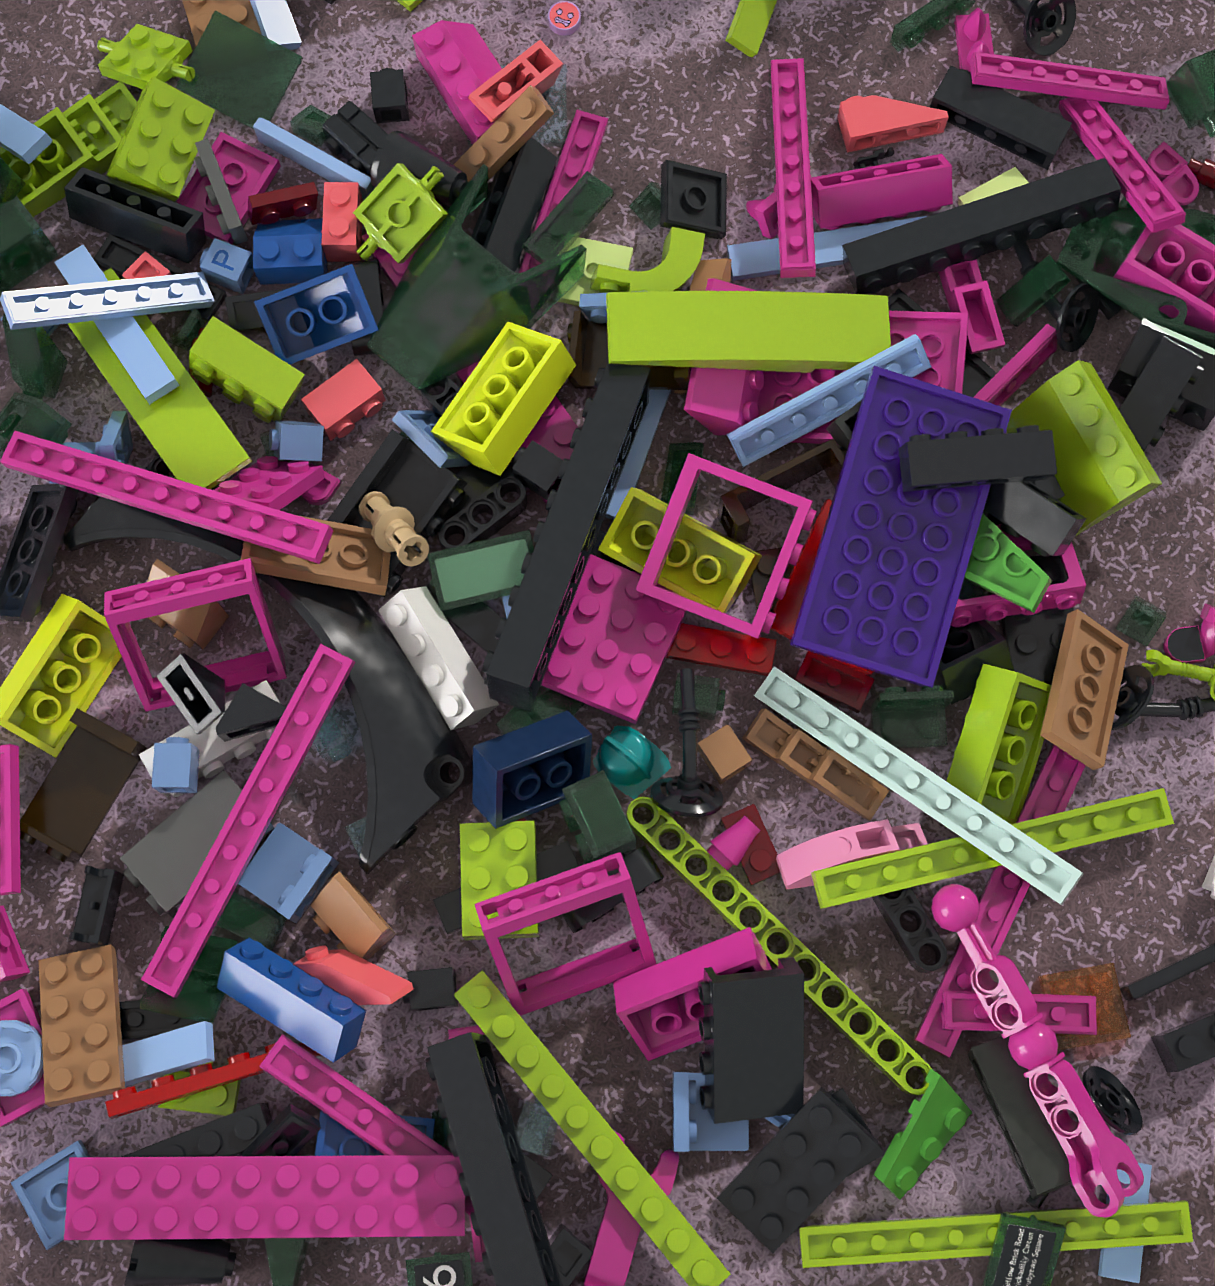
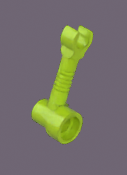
(1165, 666)

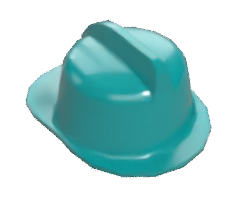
(630, 761)

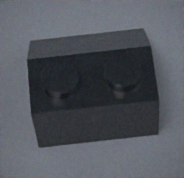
(966, 653)

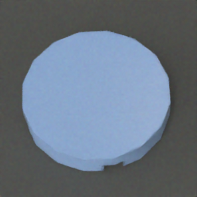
(19, 1057)

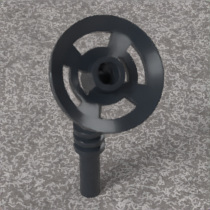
(1043, 21)
(1072, 312)
(1136, 702)
(688, 782)
(1108, 1103)

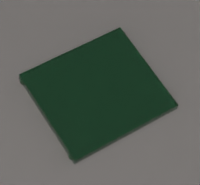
(239, 71)

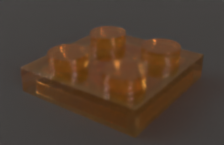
(1110, 1010)

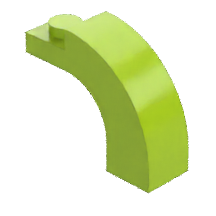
(679, 260)

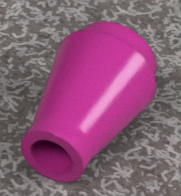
(733, 843)

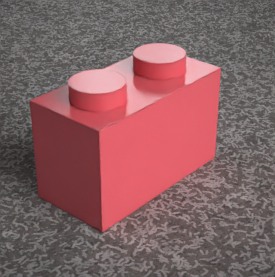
(340, 226)
(344, 400)

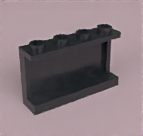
(408, 481)
(752, 1043)

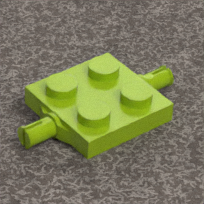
(144, 55)
(400, 213)

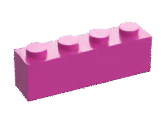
(881, 191)

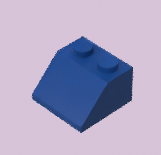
(289, 251)

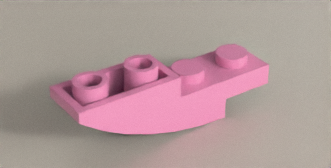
(845, 847)

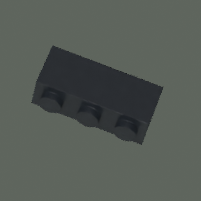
(1199, 400)

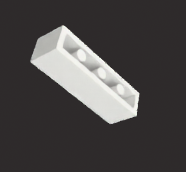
(438, 657)
(212, 748)

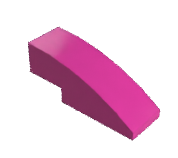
(971, 295)

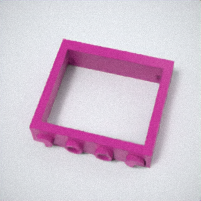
(670, 524)
(186, 592)
(553, 898)

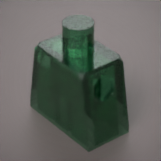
(1194, 91)

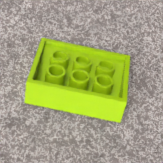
(1093, 446)

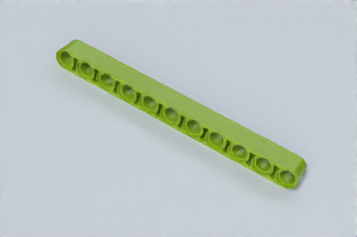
(769, 925)

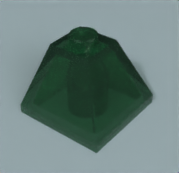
(33, 418)

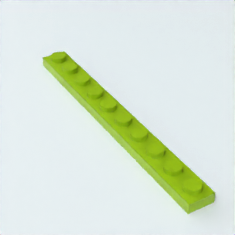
(959, 857)
(591, 1133)
(975, 1234)

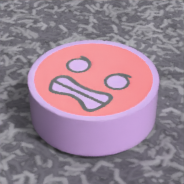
(564, 18)

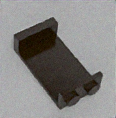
(590, 352)
(735, 502)
(80, 788)

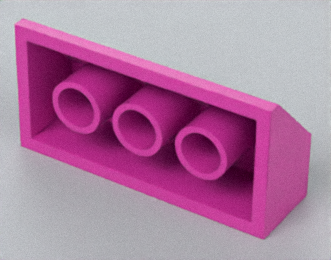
(457, 65)
(1178, 265)
(723, 397)
(663, 1000)

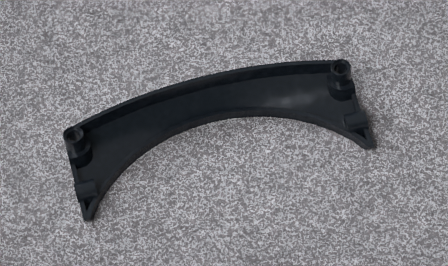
(399, 724)

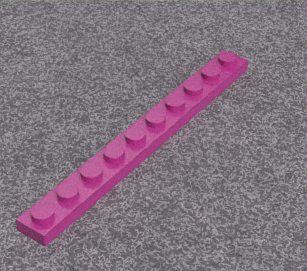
(168, 497)
(248, 821)
(1001, 896)

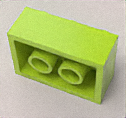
(160, 140)
(244, 371)
(492, 865)

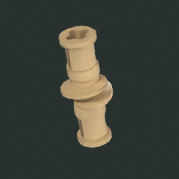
(393, 529)

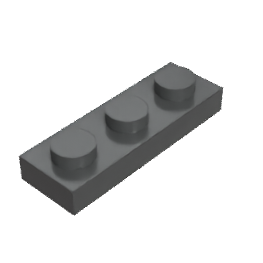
(219, 193)

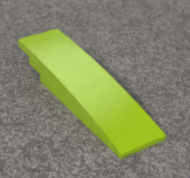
(81, 137)
(746, 329)
(179, 424)

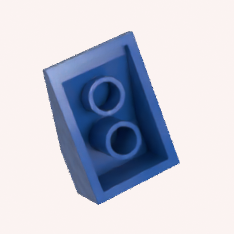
(316, 315)

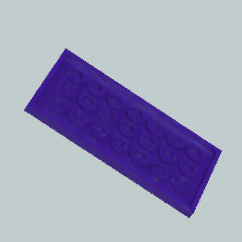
(888, 555)

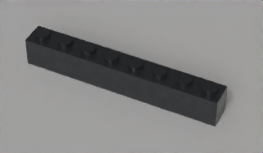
(981, 227)

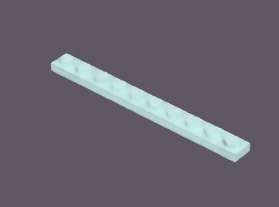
(920, 786)

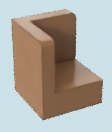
(724, 754)

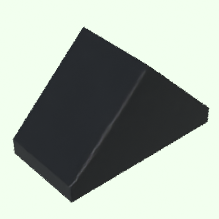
(194, 691)
(249, 714)

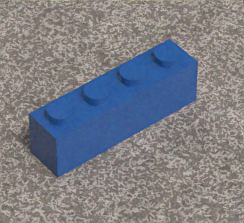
(291, 999)

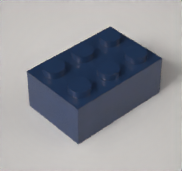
(529, 768)

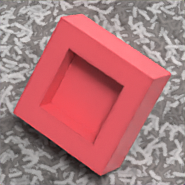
(145, 267)

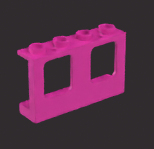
(995, 608)

